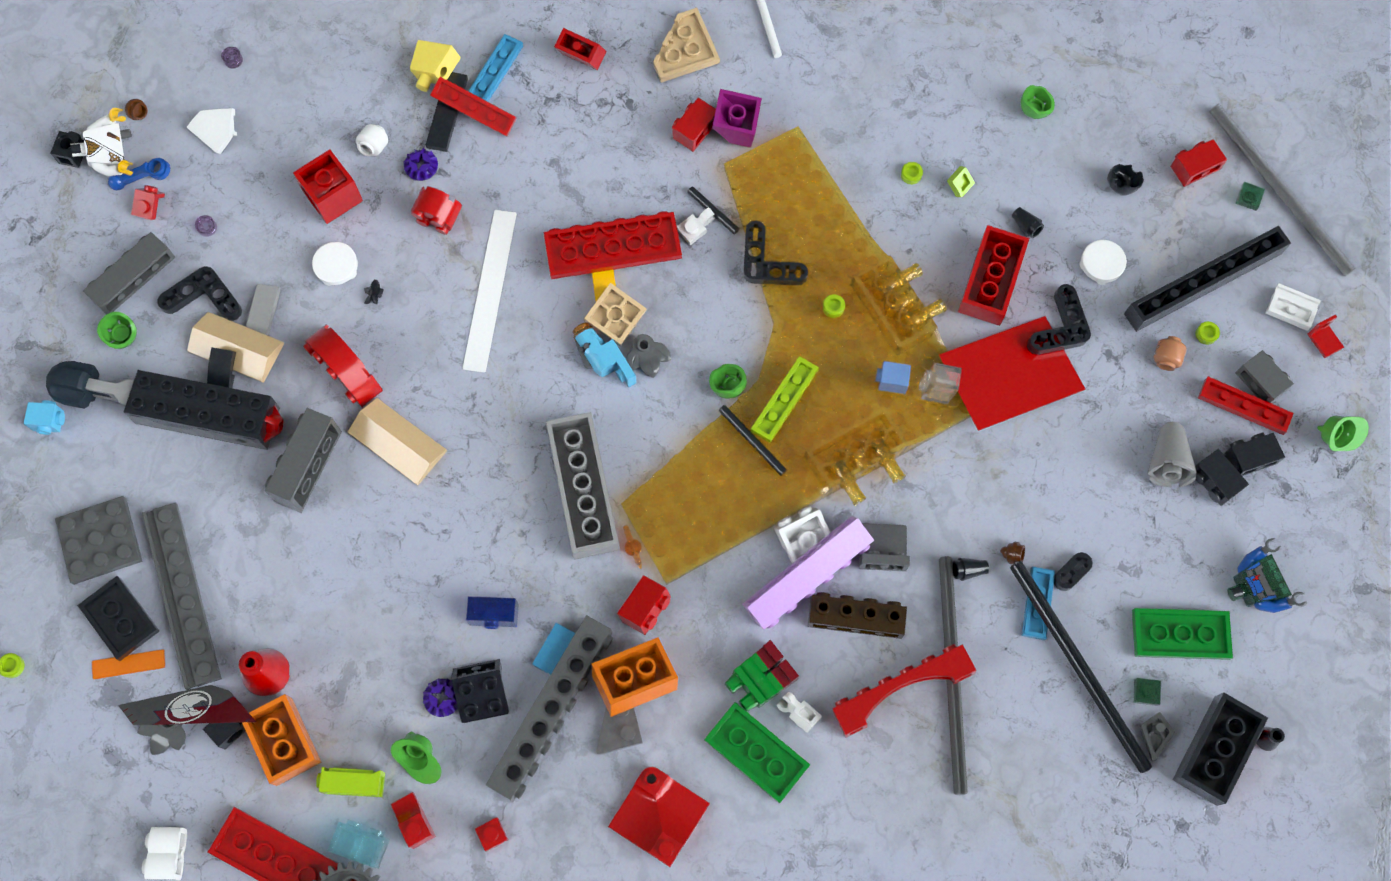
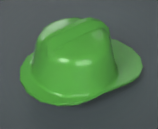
(1344, 432)
(416, 758)

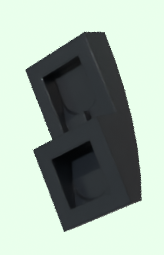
(221, 367)

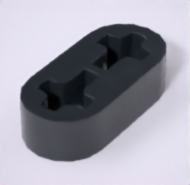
(1069, 568)

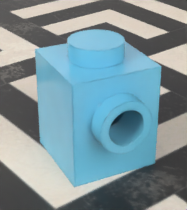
(44, 417)

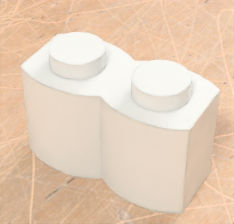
(165, 853)

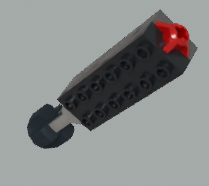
(173, 404)

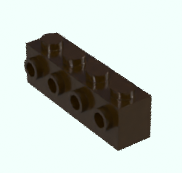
(857, 616)

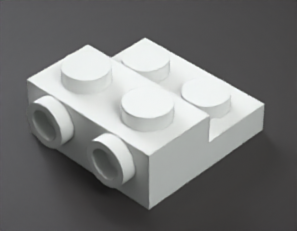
(801, 532)

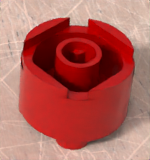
(435, 209)

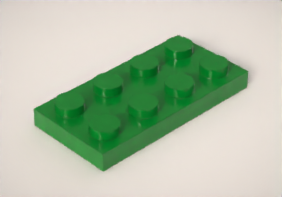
(1182, 634)
(757, 752)

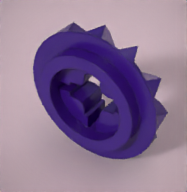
(426, 170)
(431, 703)

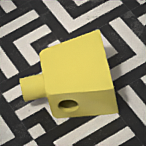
(431, 62)

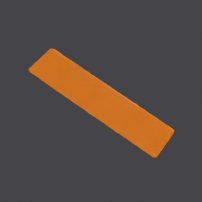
(131, 664)

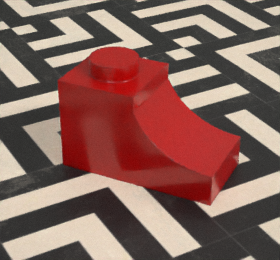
(412, 821)

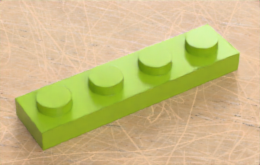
(784, 399)

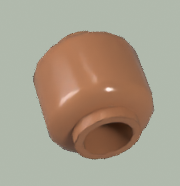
(1170, 353)

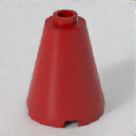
(264, 671)

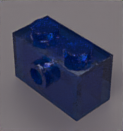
(492, 612)

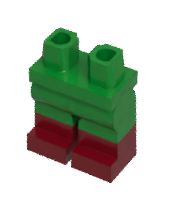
(753, 677)

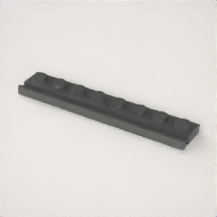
(181, 596)

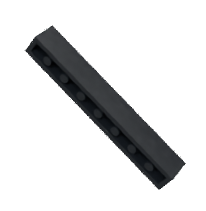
(1207, 278)

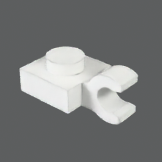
(694, 228)
(801, 713)

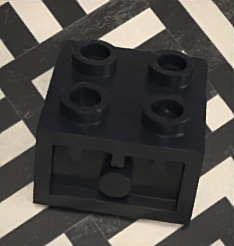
(479, 691)

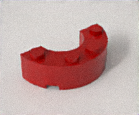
(343, 364)

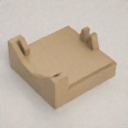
(615, 314)

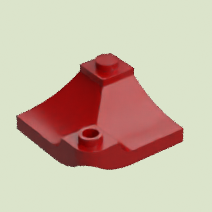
(659, 815)

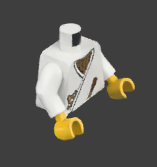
(104, 146)

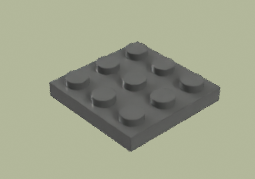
(98, 540)

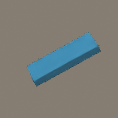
(1032, 623)

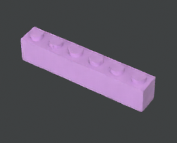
(808, 572)

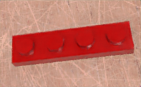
(473, 106)
(1245, 405)

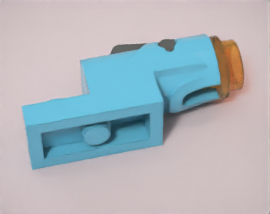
(602, 356)

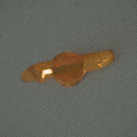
(632, 546)

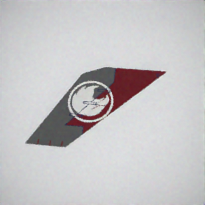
(191, 706)

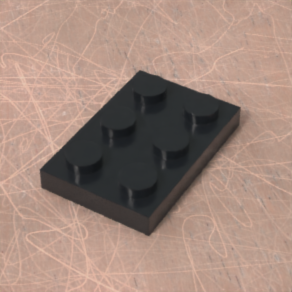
(118, 618)

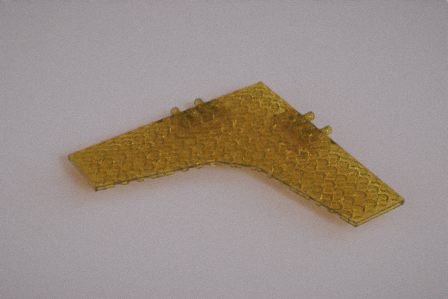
(842, 425)

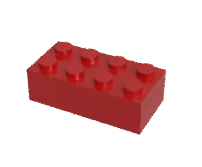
(993, 275)

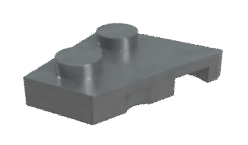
(618, 732)

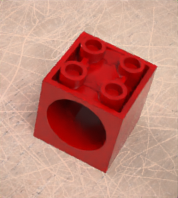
(328, 186)

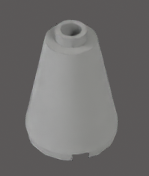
(1172, 458)

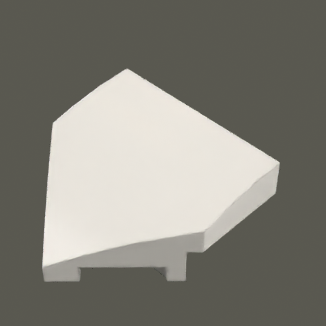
(214, 127)

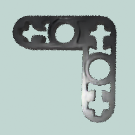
(764, 267)
(205, 287)
(1070, 326)

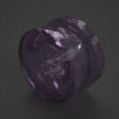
(226, 56)
(203, 219)

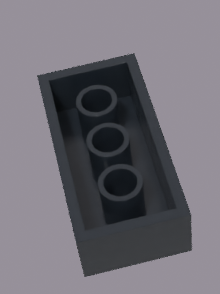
(1220, 749)

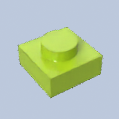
(960, 181)

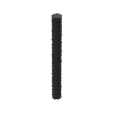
(752, 440)

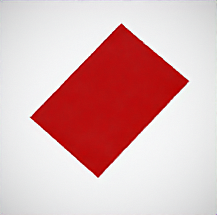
(1008, 380)

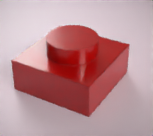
(491, 834)

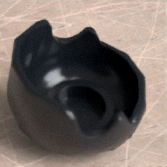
(1124, 179)

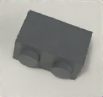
(1264, 377)

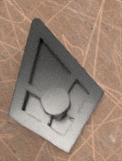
(1156, 734)

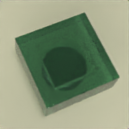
(1250, 196)
(1147, 691)

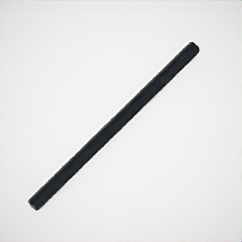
(1081, 667)

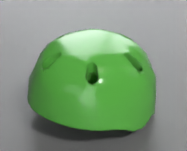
(1035, 106)
(121, 334)
(731, 385)

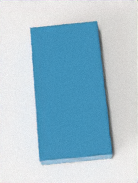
(553, 648)

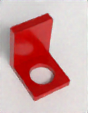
(1325, 338)

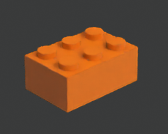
(634, 676)
(281, 740)

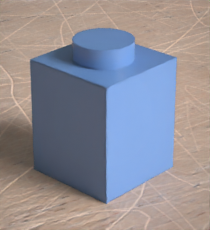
(893, 377)

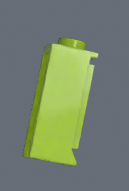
(351, 782)

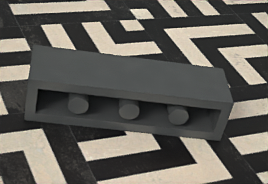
(129, 273)

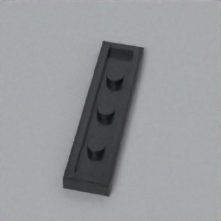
(444, 119)

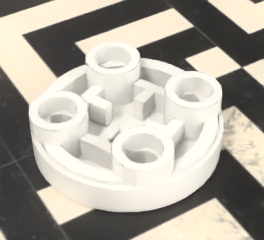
(1103, 261)
(335, 263)

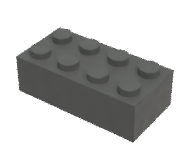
(303, 460)

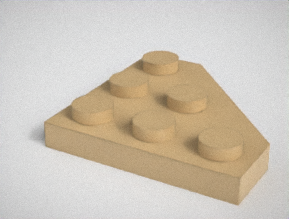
(685, 47)

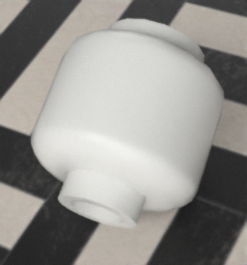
(371, 140)

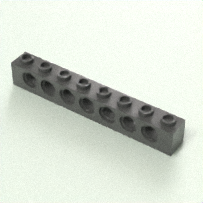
(514, 788)

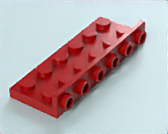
(612, 245)

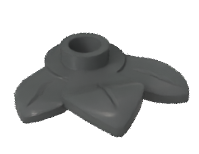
(648, 358)
(163, 737)

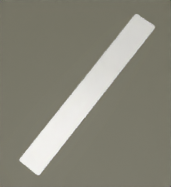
(489, 291)

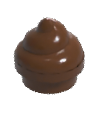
(136, 109)
(1013, 552)

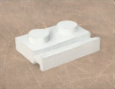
(1293, 307)

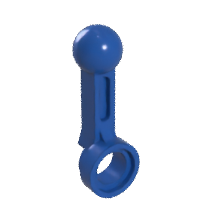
(146, 169)

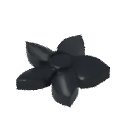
(374, 292)

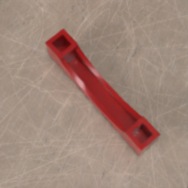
(951, 665)

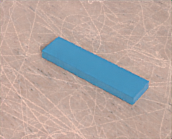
(496, 67)

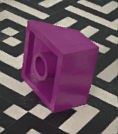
(737, 117)

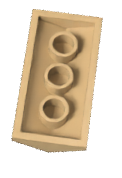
(253, 349)
(396, 441)

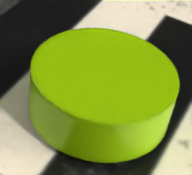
(911, 173)
(833, 306)
(1207, 333)
(11, 665)

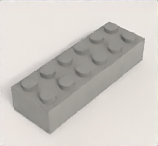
(582, 486)

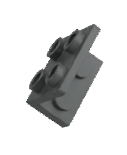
(887, 550)

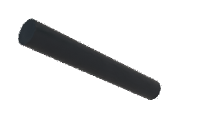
(704, 202)

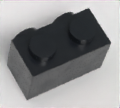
(1255, 454)
(1219, 477)

